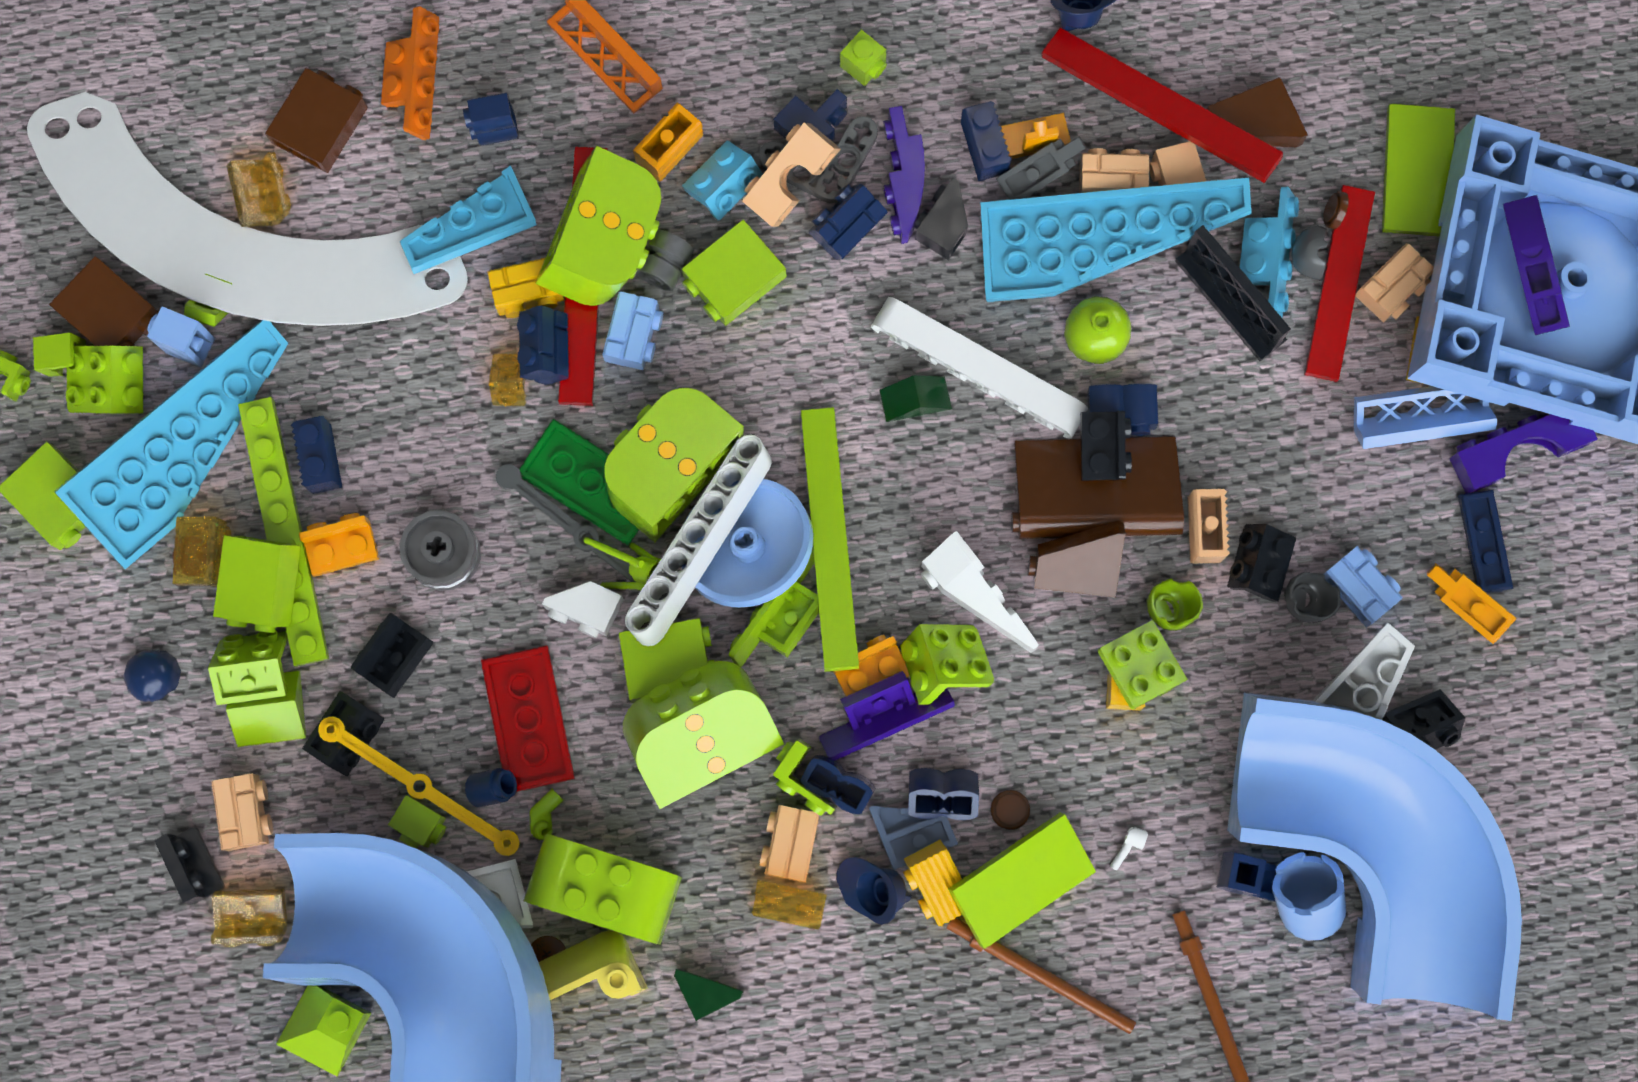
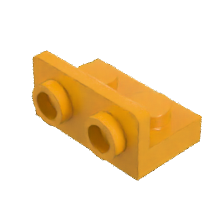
(339, 544)
(875, 664)

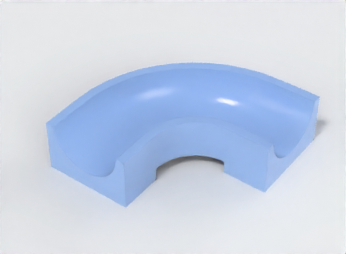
(1410, 831)
(428, 949)

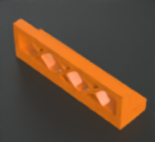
(615, 44)

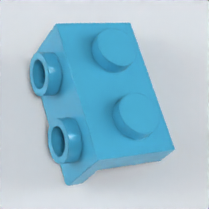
(722, 179)

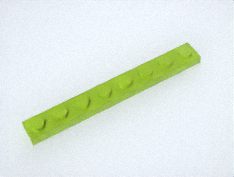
(283, 523)

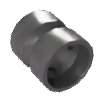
(664, 260)

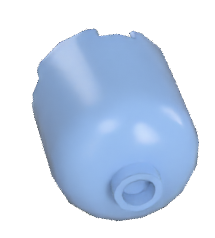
(1310, 896)

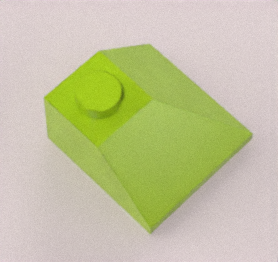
(323, 1029)

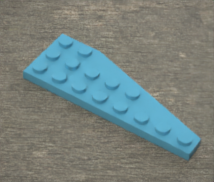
(1069, 239)
(157, 466)

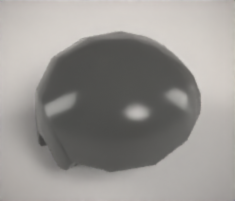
(1305, 252)
(1317, 588)

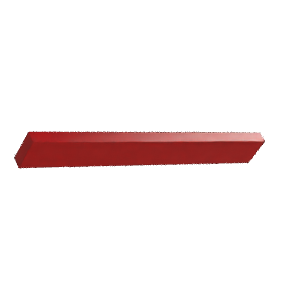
(1162, 105)
(581, 333)

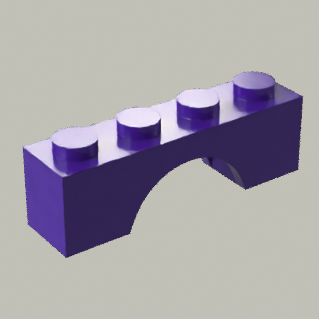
(1485, 462)

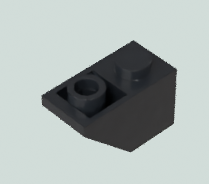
(945, 223)

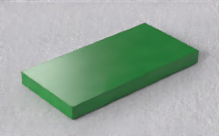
(574, 475)

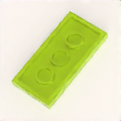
(1416, 167)
(1022, 880)

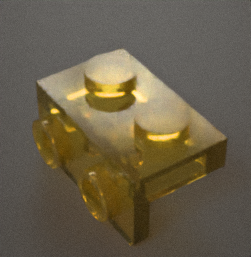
(259, 191)
(249, 917)

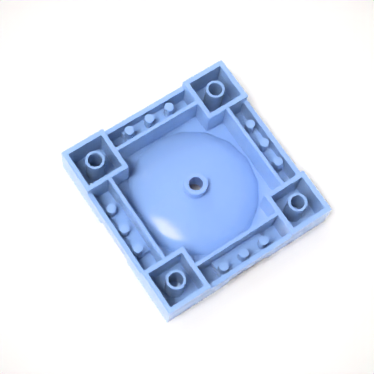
(1474, 311)

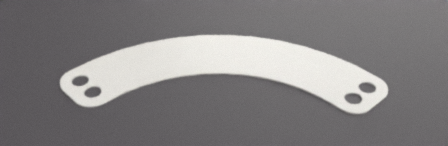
(179, 241)

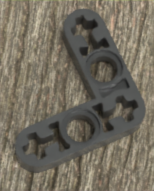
(814, 185)

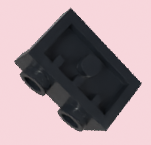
(1104, 445)
(1429, 719)
(357, 720)
(190, 865)

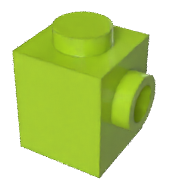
(863, 58)
(417, 823)

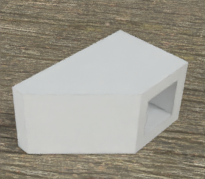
(587, 605)

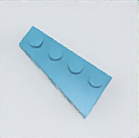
(482, 219)

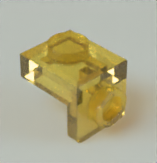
(505, 381)

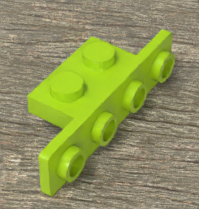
(779, 621)

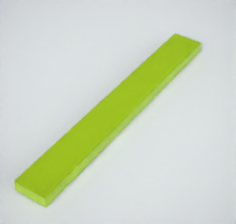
(829, 540)

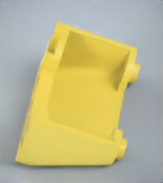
(599, 957)

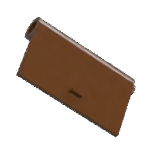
(1059, 504)

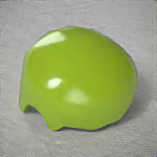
(1184, 612)

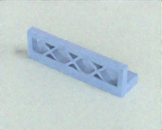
(1418, 424)

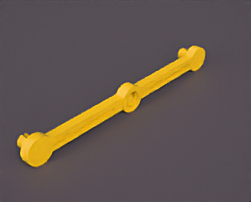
(333, 729)

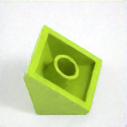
(270, 718)

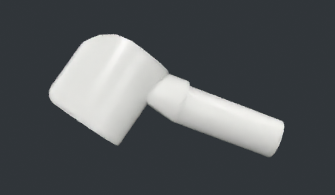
(1137, 838)

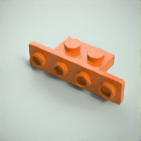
(411, 73)

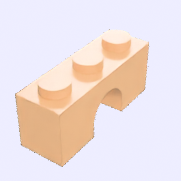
(769, 193)

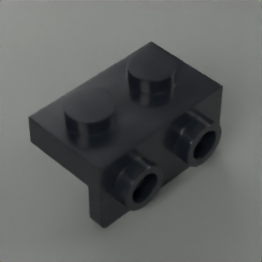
(1262, 561)
(391, 655)

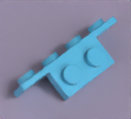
(1268, 247)

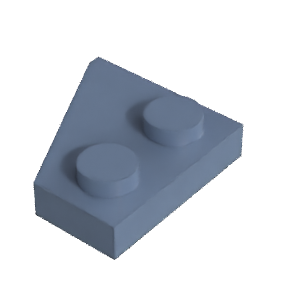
(907, 834)

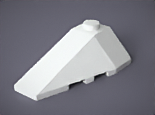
(959, 577)
(1371, 675)

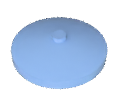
(762, 551)

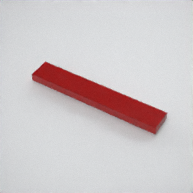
(1339, 287)

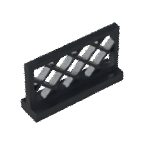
(1233, 294)

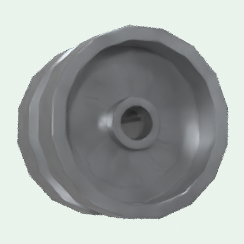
(430, 533)

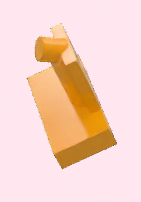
(1032, 135)

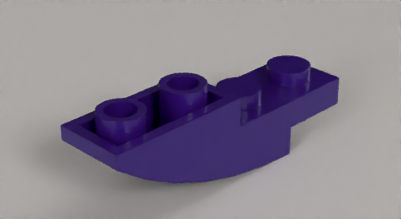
(907, 184)
(1536, 265)

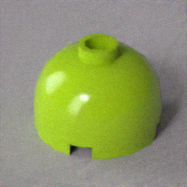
(1098, 330)

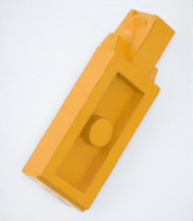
(1471, 603)

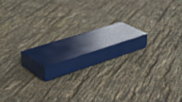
(1485, 541)

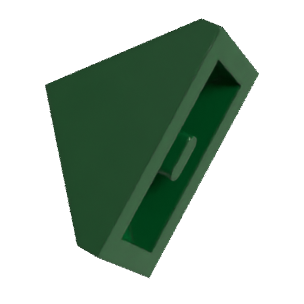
(915, 397)
(705, 995)

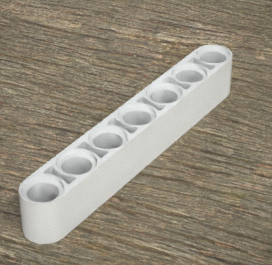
(979, 365)
(698, 555)

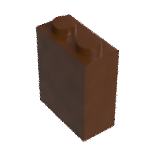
(317, 119)
(104, 307)

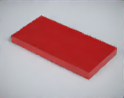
(528, 718)

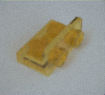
(198, 550)
(788, 904)

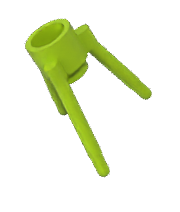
(639, 568)

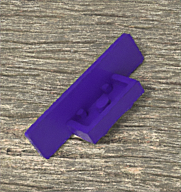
(879, 713)

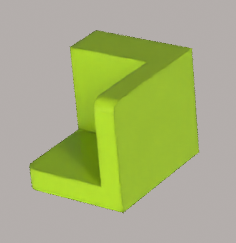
(55, 352)

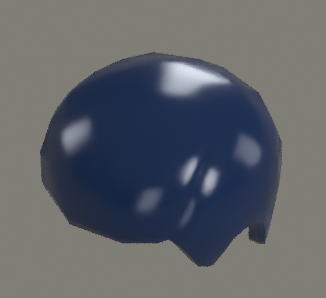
(151, 675)

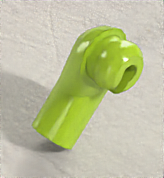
(540, 814)

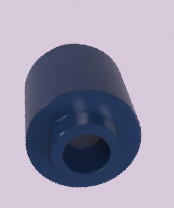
(490, 787)

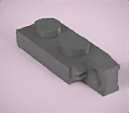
(1040, 169)

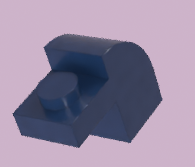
(797, 112)
(1246, 876)

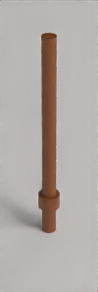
(1191, 947)
(1046, 978)

